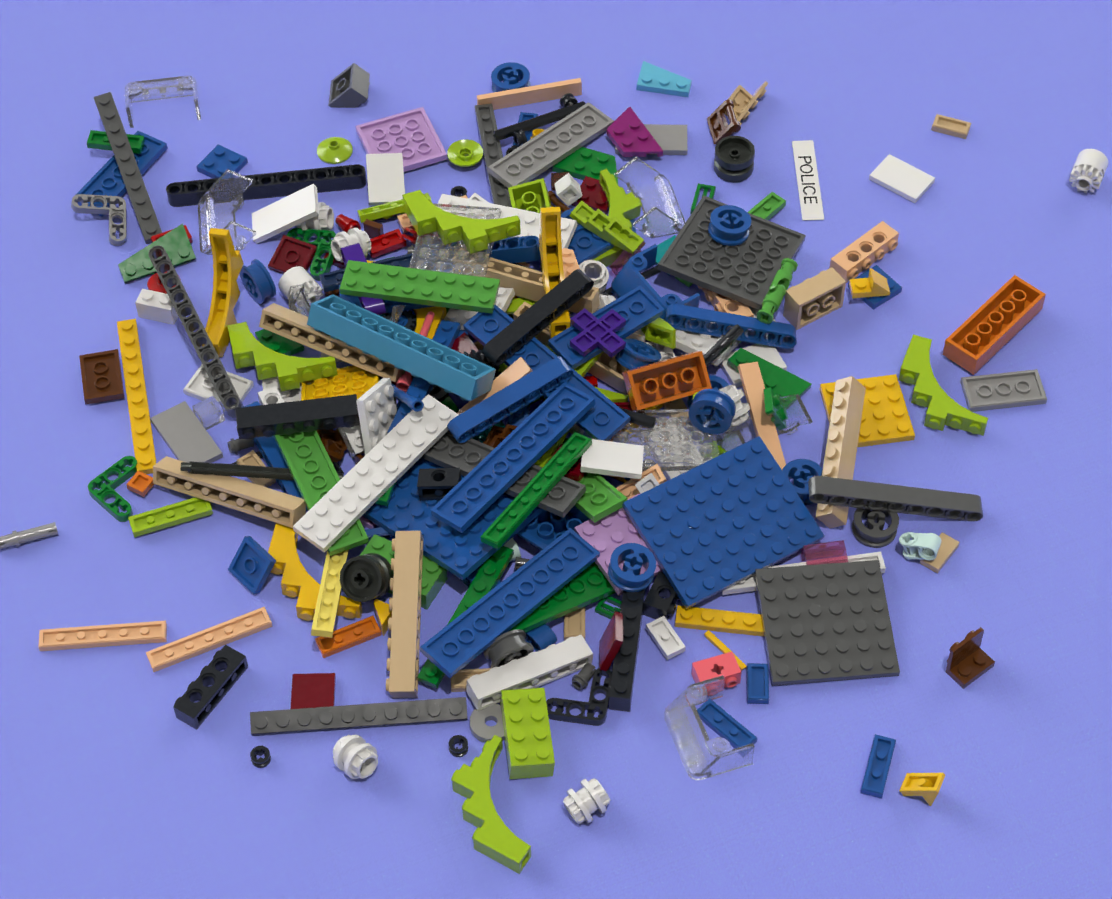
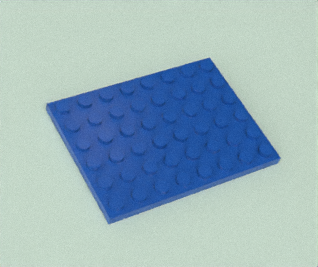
(722, 521)
(444, 545)

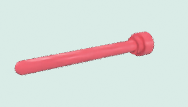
(405, 380)

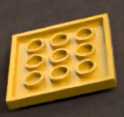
(348, 382)
(883, 413)

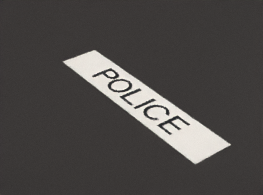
(807, 180)

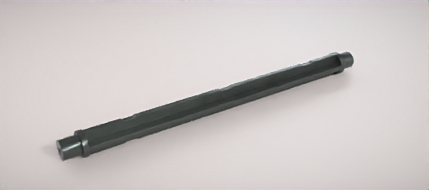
(239, 470)

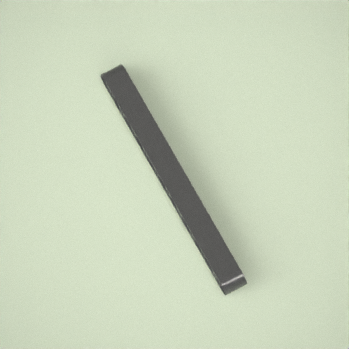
(192, 323)

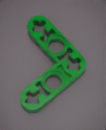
(322, 247)
(107, 488)

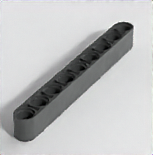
(895, 498)

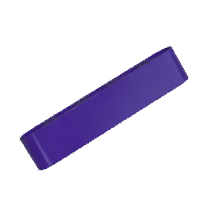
(355, 253)

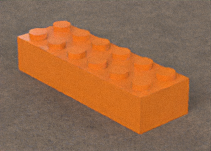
(994, 324)

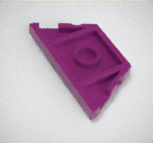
(632, 136)

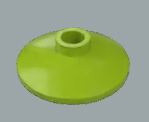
(334, 150)
(465, 153)

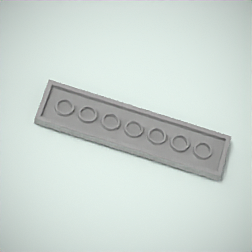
(550, 146)

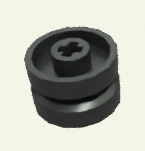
(734, 158)
(366, 577)

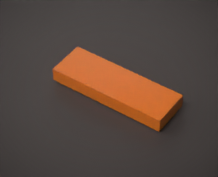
(348, 637)

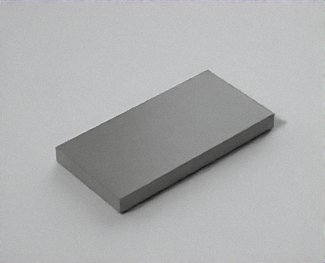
(669, 137)
(1003, 390)
(186, 435)

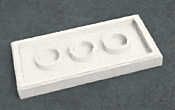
(285, 213)

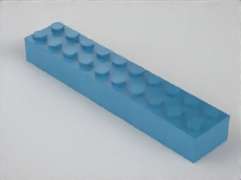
(401, 347)

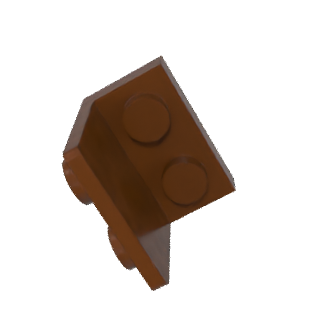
(968, 660)

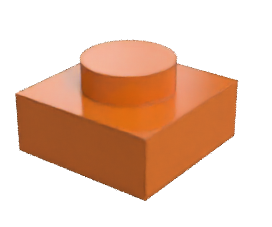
(140, 483)

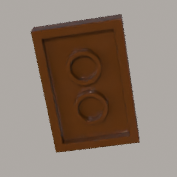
(101, 376)

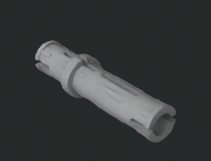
(28, 535)

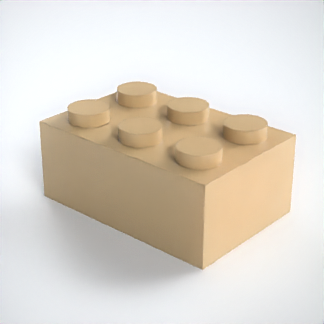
(814, 298)

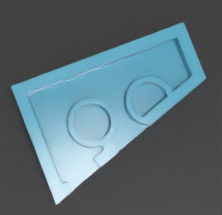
(662, 81)

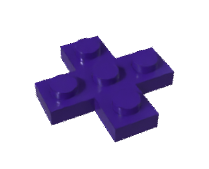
(597, 332)

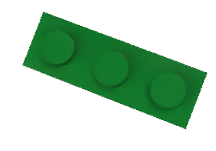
(99, 140)

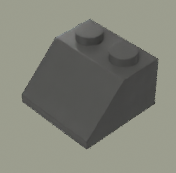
(349, 88)

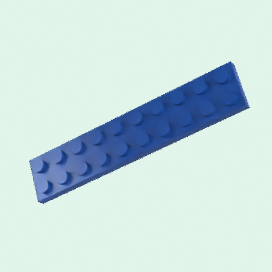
(599, 422)
(512, 457)
(509, 602)

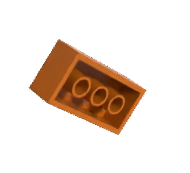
(666, 380)

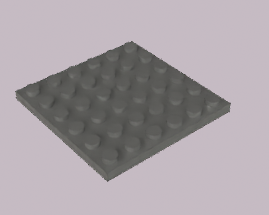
(733, 271)
(826, 622)

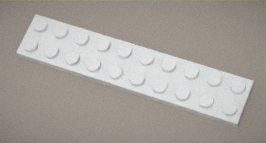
(374, 474)

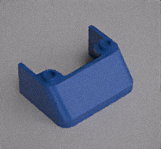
(631, 277)

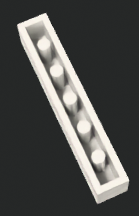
(530, 671)

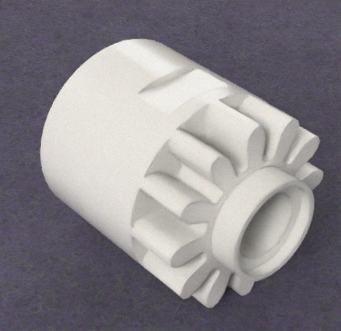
(1088, 170)
(296, 276)

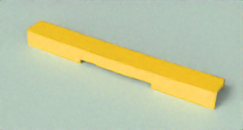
(722, 647)

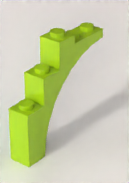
(622, 206)
(453, 228)
(270, 364)
(928, 393)
(492, 835)

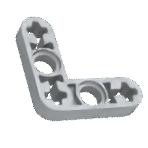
(112, 211)

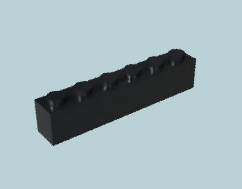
(297, 416)
(626, 657)

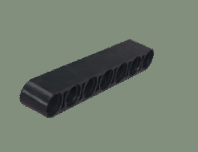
(537, 317)

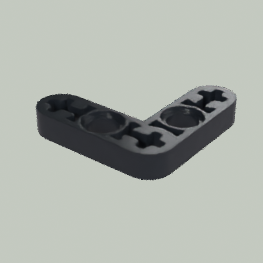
(592, 706)

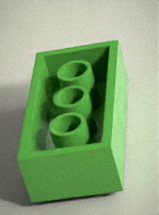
(432, 574)

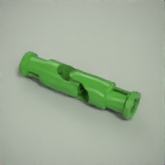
(777, 290)

